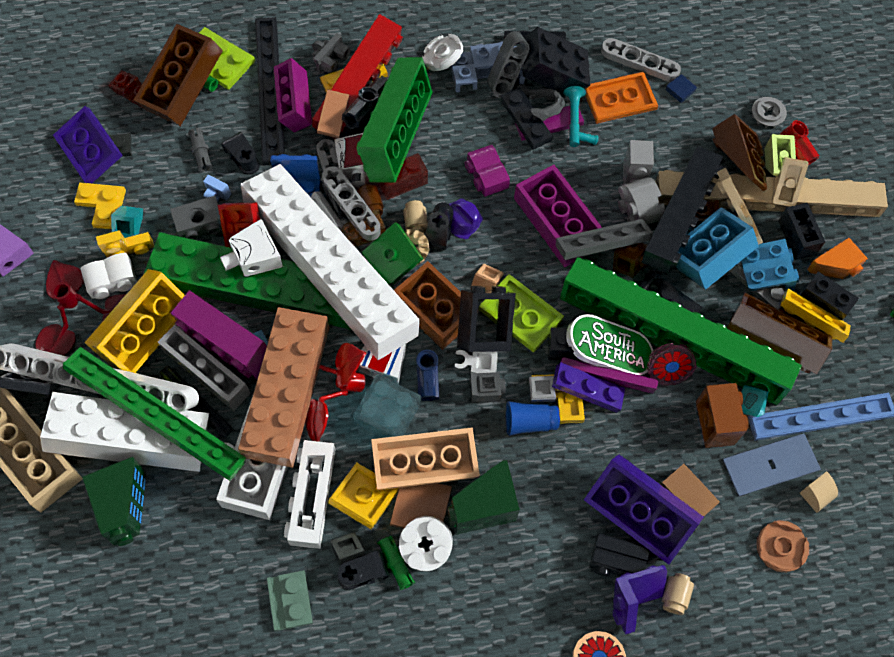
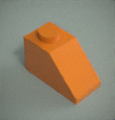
(840, 261)

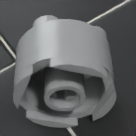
(641, 201)

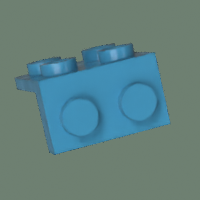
(770, 267)

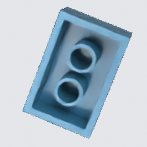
(716, 247)

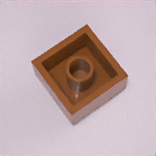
(721, 415)

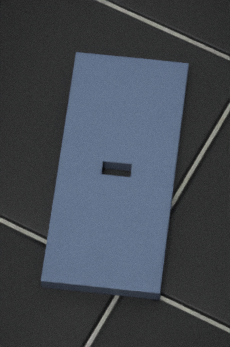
(752, 471)

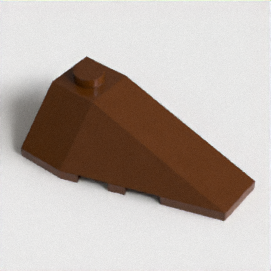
(742, 147)

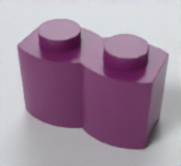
(487, 170)

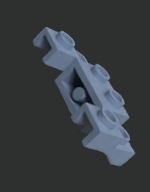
(477, 65)

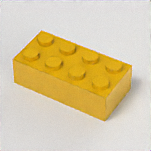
(137, 323)

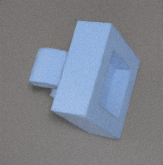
(216, 188)

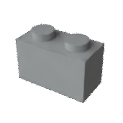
(638, 161)

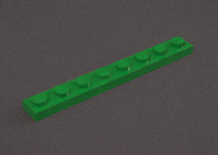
(155, 413)

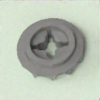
(765, 104)

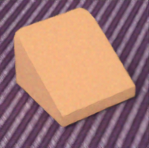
(487, 277)

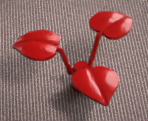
(347, 380)

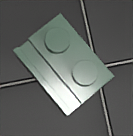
(289, 601)

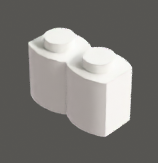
(108, 276)

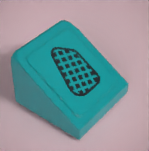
(754, 401)

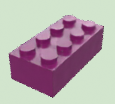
(554, 208)
(220, 335)

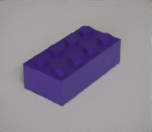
(643, 508)

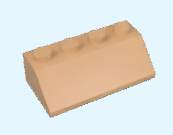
(425, 458)

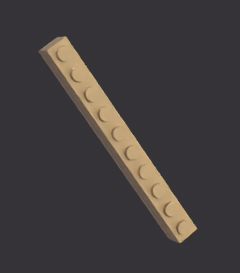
(822, 195)

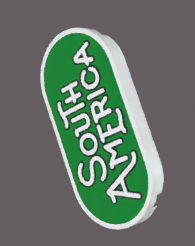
(608, 344)

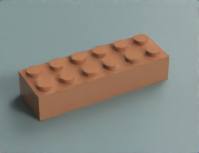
(284, 387)

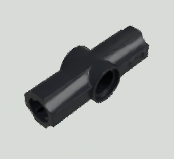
(364, 104)

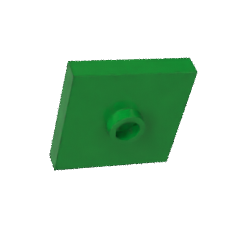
(392, 254)

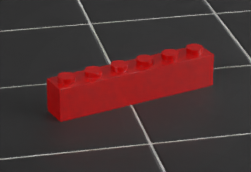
(366, 62)

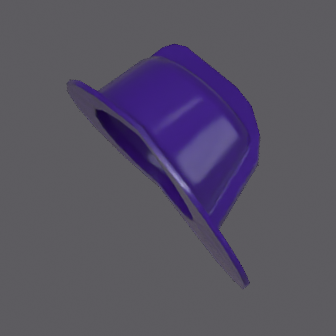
(465, 218)

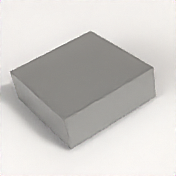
(541, 389)

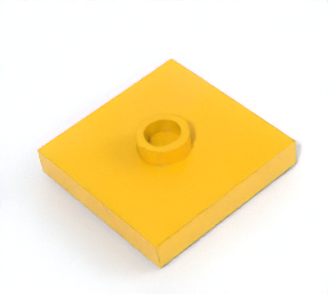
(359, 496)

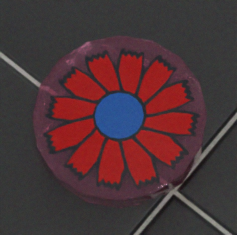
(671, 364)

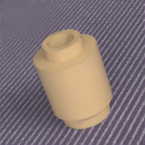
(415, 216)
(677, 594)

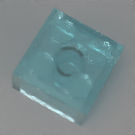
(386, 408)

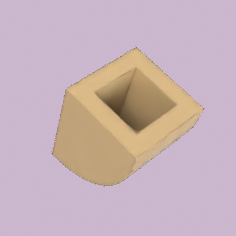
(820, 492)

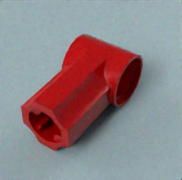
(803, 148)

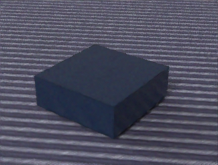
(681, 88)

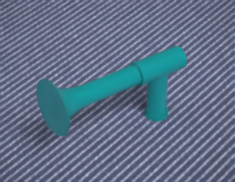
(574, 93)

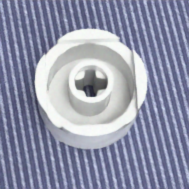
(418, 556)

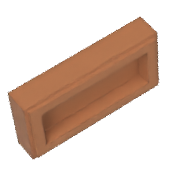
(331, 116)

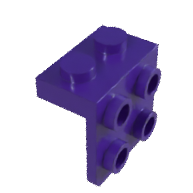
(635, 590)

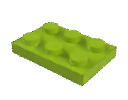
(231, 63)
(531, 314)

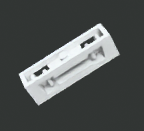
(316, 453)

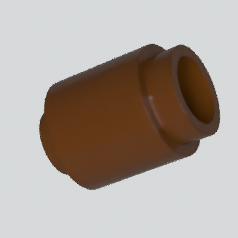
(371, 197)

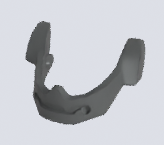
(550, 94)

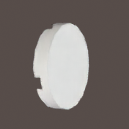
(442, 52)

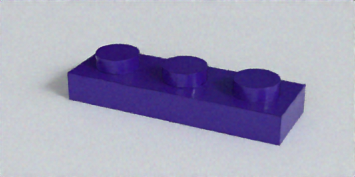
(588, 387)

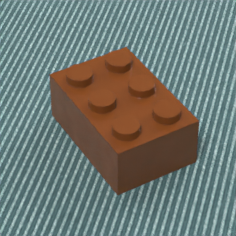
(433, 302)

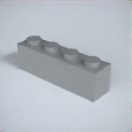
(204, 367)

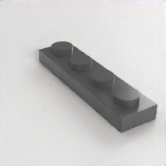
(603, 239)

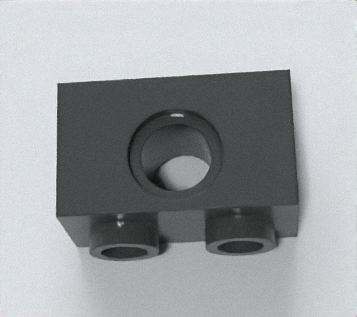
(186, 216)

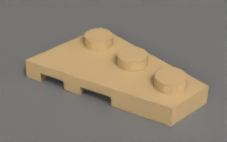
(735, 201)

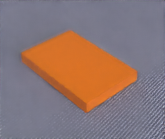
(620, 97)

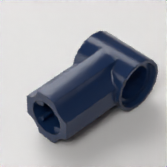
(427, 377)

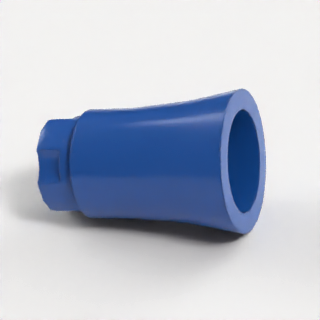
(531, 418)

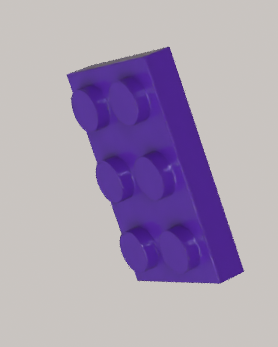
(87, 145)

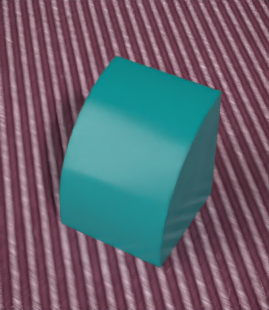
(127, 220)

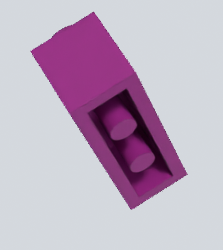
(292, 95)

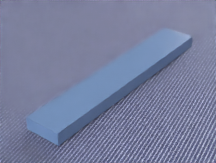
(821, 416)

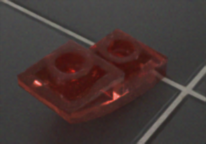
(126, 85)

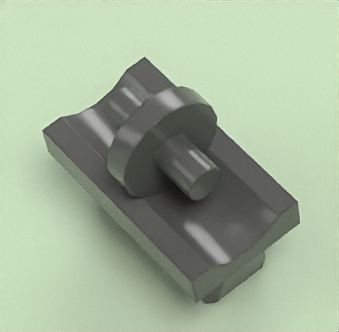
(326, 51)

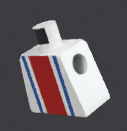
(388, 366)

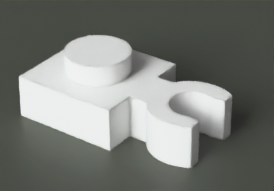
(480, 361)

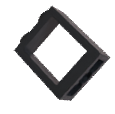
(468, 320)

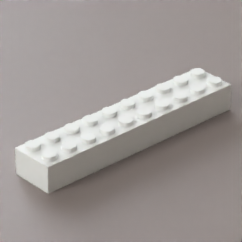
(331, 262)

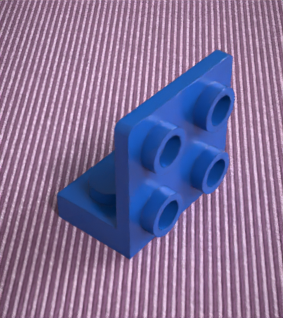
(303, 170)

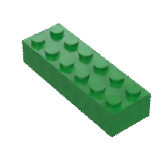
(395, 120)

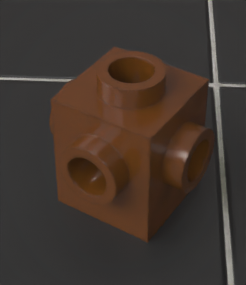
(629, 258)

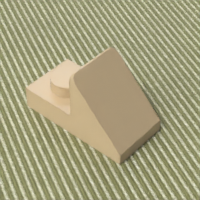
(789, 182)

